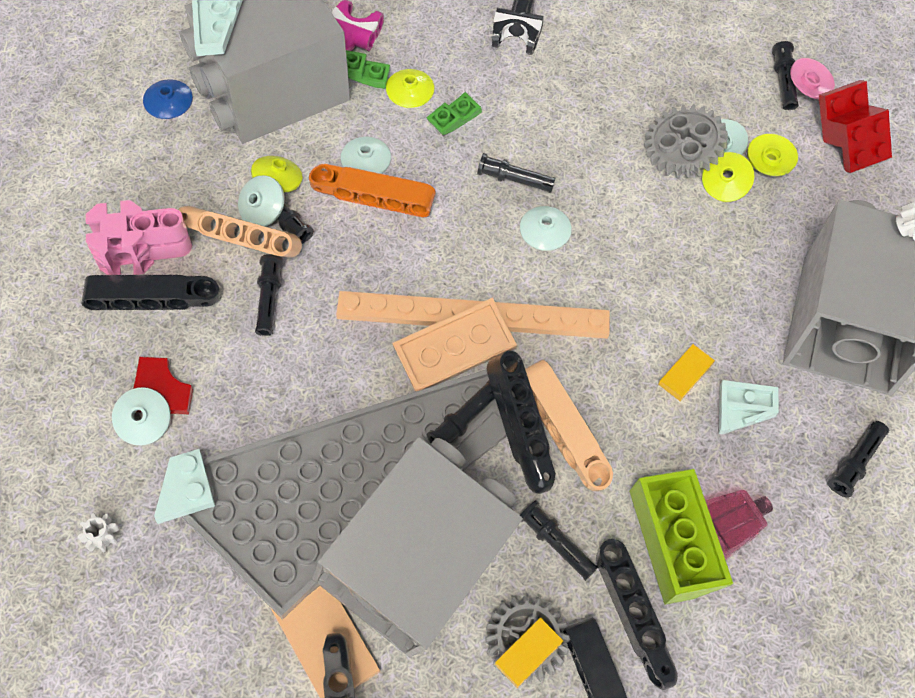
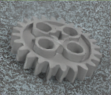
(692, 139)

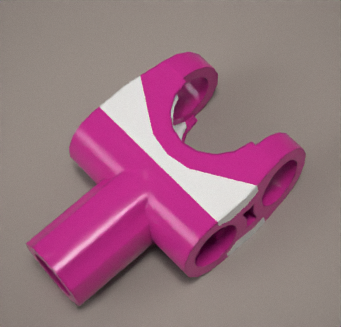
(358, 31)

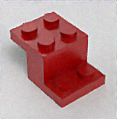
(855, 126)

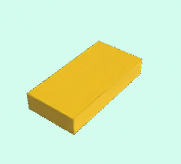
(686, 372)
(528, 652)

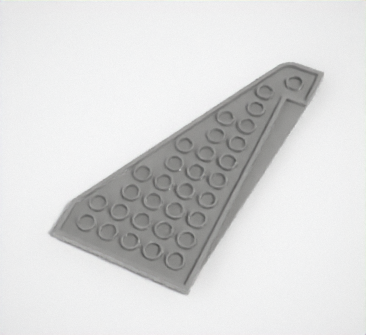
(298, 490)

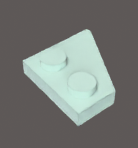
(745, 405)
(184, 488)

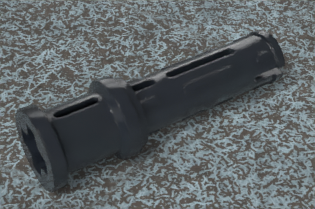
(788, 97)
(503, 170)
(290, 221)
(268, 283)
(456, 423)
(854, 468)
(550, 526)

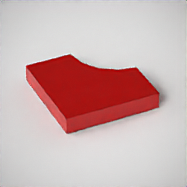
(156, 375)

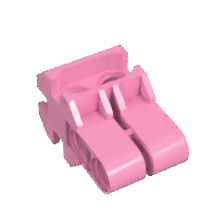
(135, 237)

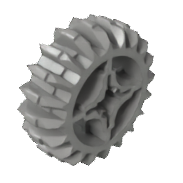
(533, 612)

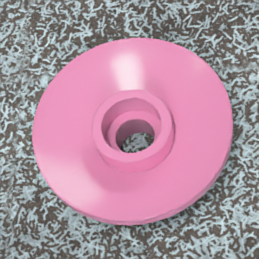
(811, 77)

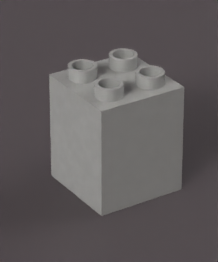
(276, 69)
(856, 301)
(418, 545)

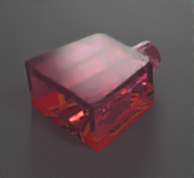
(738, 519)

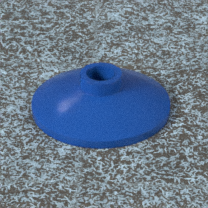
(168, 106)

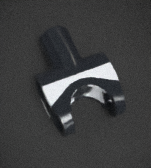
(518, 23)

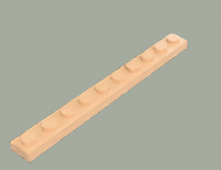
(430, 310)

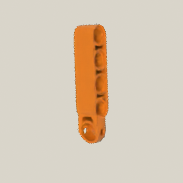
(373, 189)

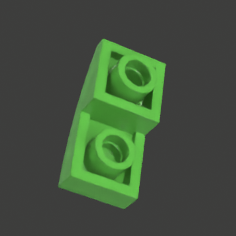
(365, 71)
(451, 117)

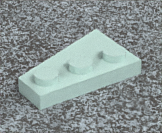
(213, 24)

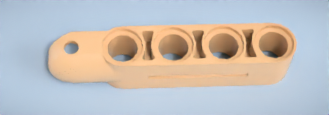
(224, 230)
(568, 427)

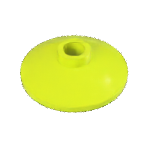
(412, 94)
(773, 146)
(280, 169)
(730, 188)

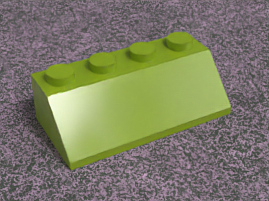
(680, 536)

